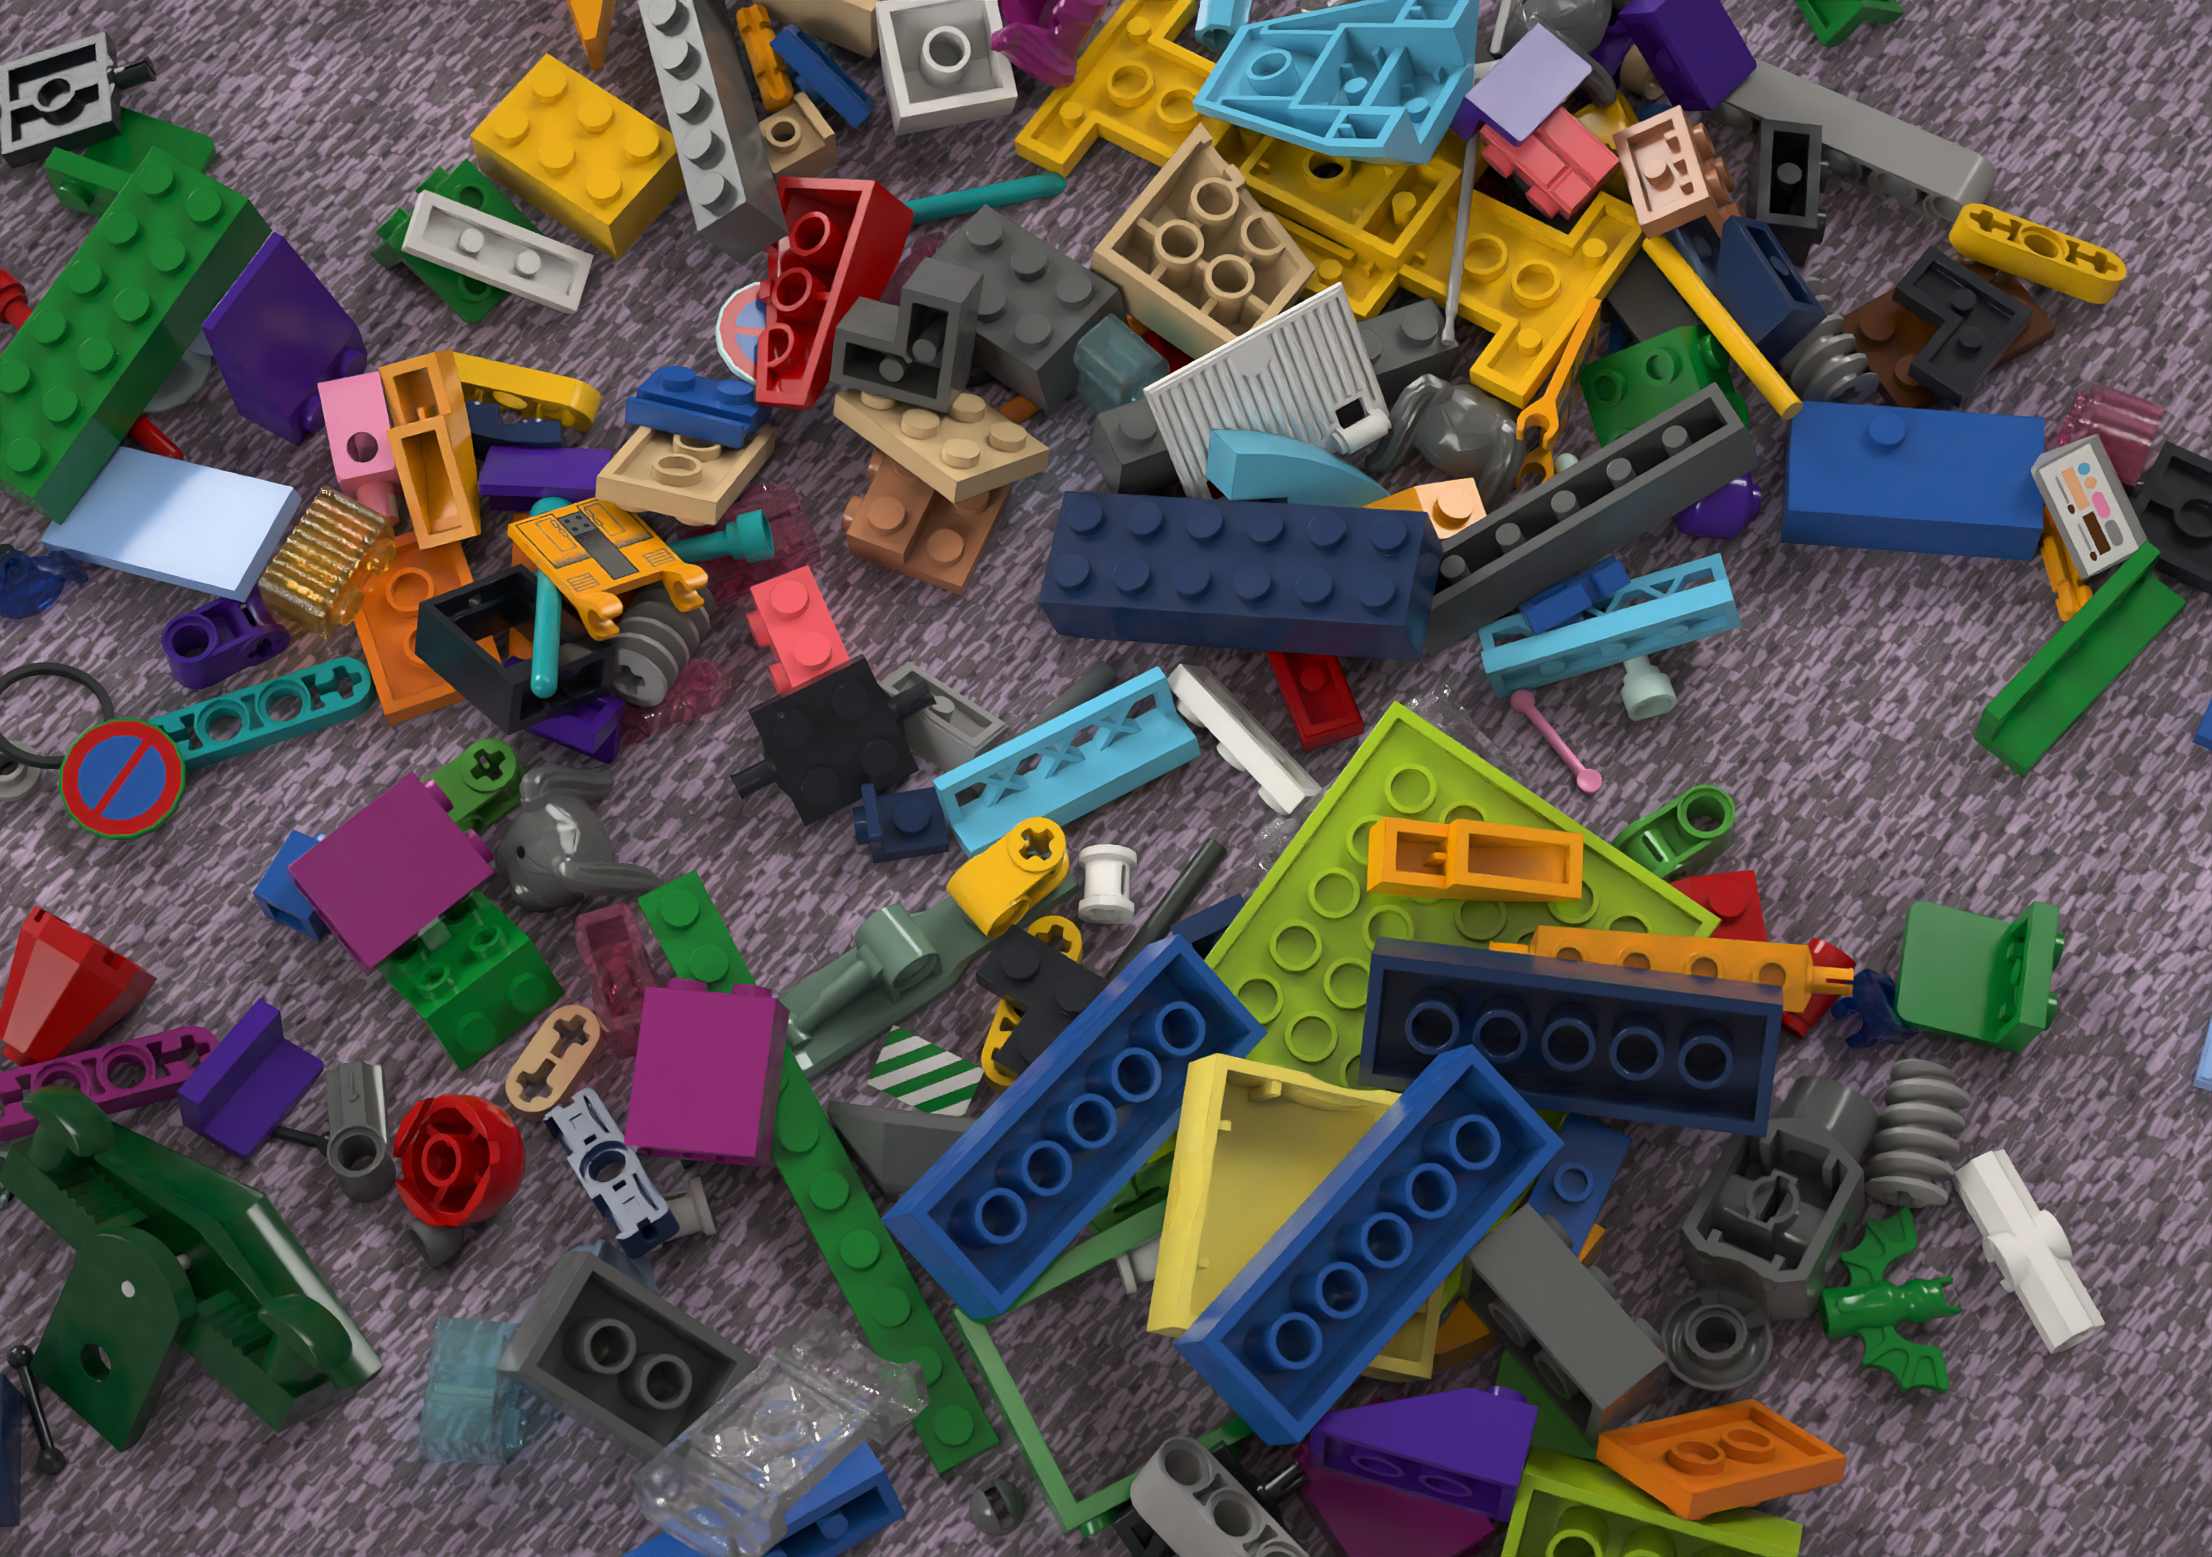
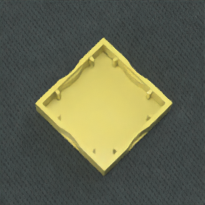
(1242, 1164)

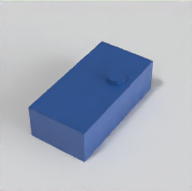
(1912, 480)

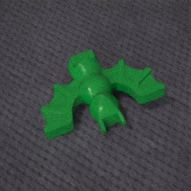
(1876, 1306)

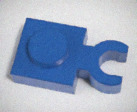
(1564, 601)

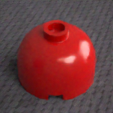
(458, 1160)

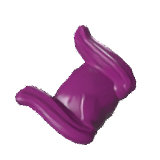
(1046, 36)

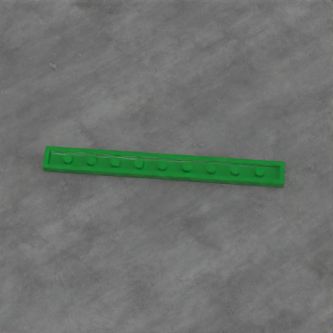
(832, 1195)

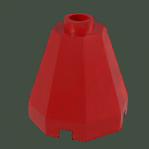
(64, 990)

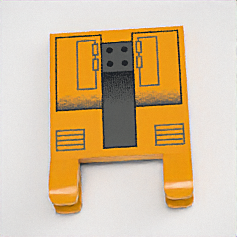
(1561, 395)
(602, 551)

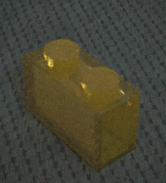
(328, 563)

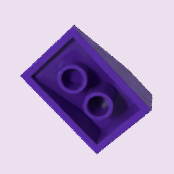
(279, 339)
(1441, 1447)

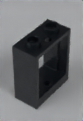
(448, 638)

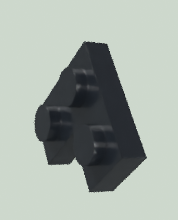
(1972, 323)
(1043, 986)

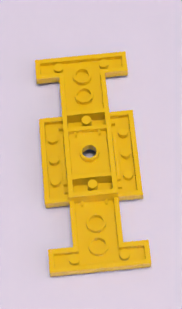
(1394, 218)

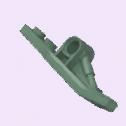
(889, 976)

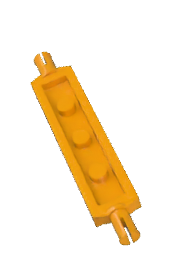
(1709, 957)

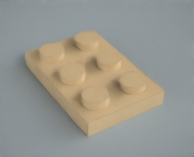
(952, 451)
(682, 474)

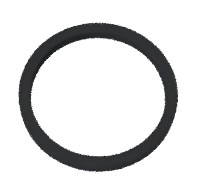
(56, 669)

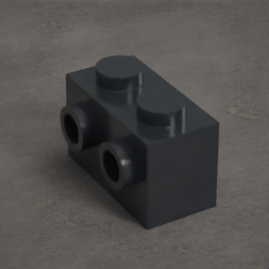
(1786, 185)

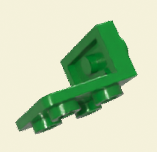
(97, 177)
(467, 186)
(1653, 377)
(1979, 974)
(472, 979)

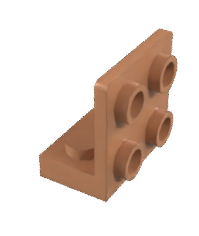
(1674, 173)

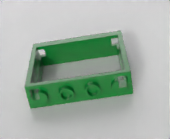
(1068, 1267)

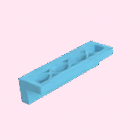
(1618, 632)
(1068, 777)

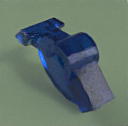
(34, 582)

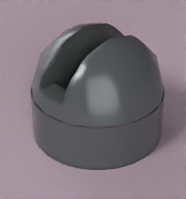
(440, 1241)
(984, 1514)

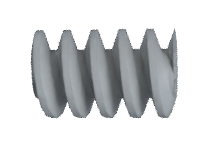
(1822, 363)
(656, 644)
(1914, 1135)

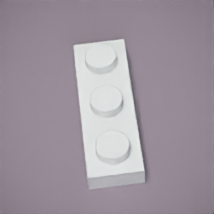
(497, 252)
(1242, 738)

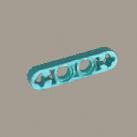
(253, 708)

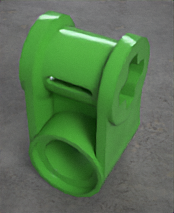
(475, 797)
(1668, 842)

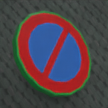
(122, 779)

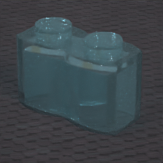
(1115, 365)
(467, 1403)

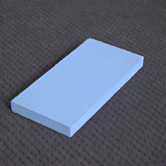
(177, 523)

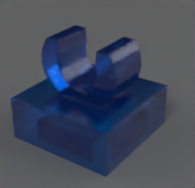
(1874, 1000)

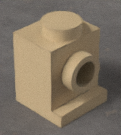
(798, 140)

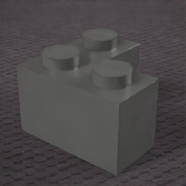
(916, 349)

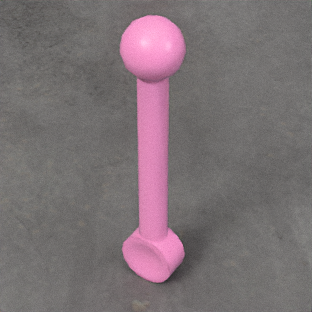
(1587, 780)

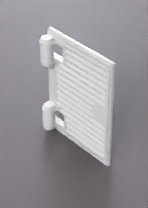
(1274, 381)

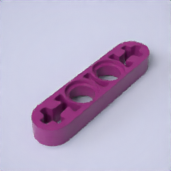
(93, 1068)

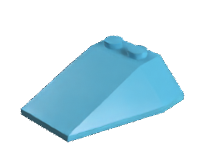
(1350, 78)

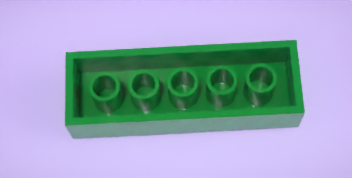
(117, 327)

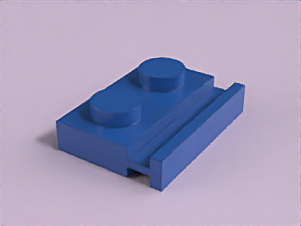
(697, 407)

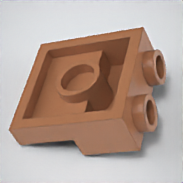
(918, 529)

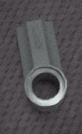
(359, 1129)

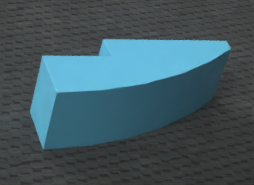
(1285, 471)

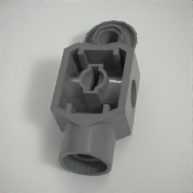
(1769, 1232)

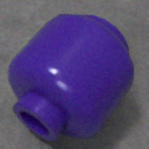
(1722, 512)

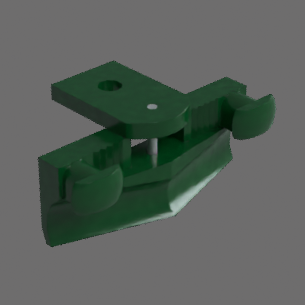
(171, 1265)

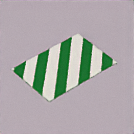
(925, 1074)

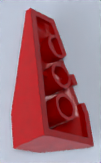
(838, 247)

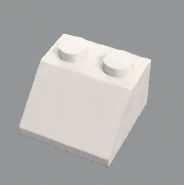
(942, 63)

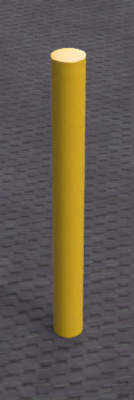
(1723, 326)

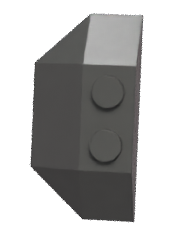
(894, 1144)

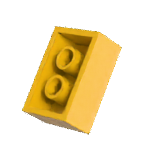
(580, 156)

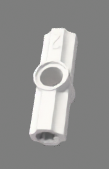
(2028, 1251)

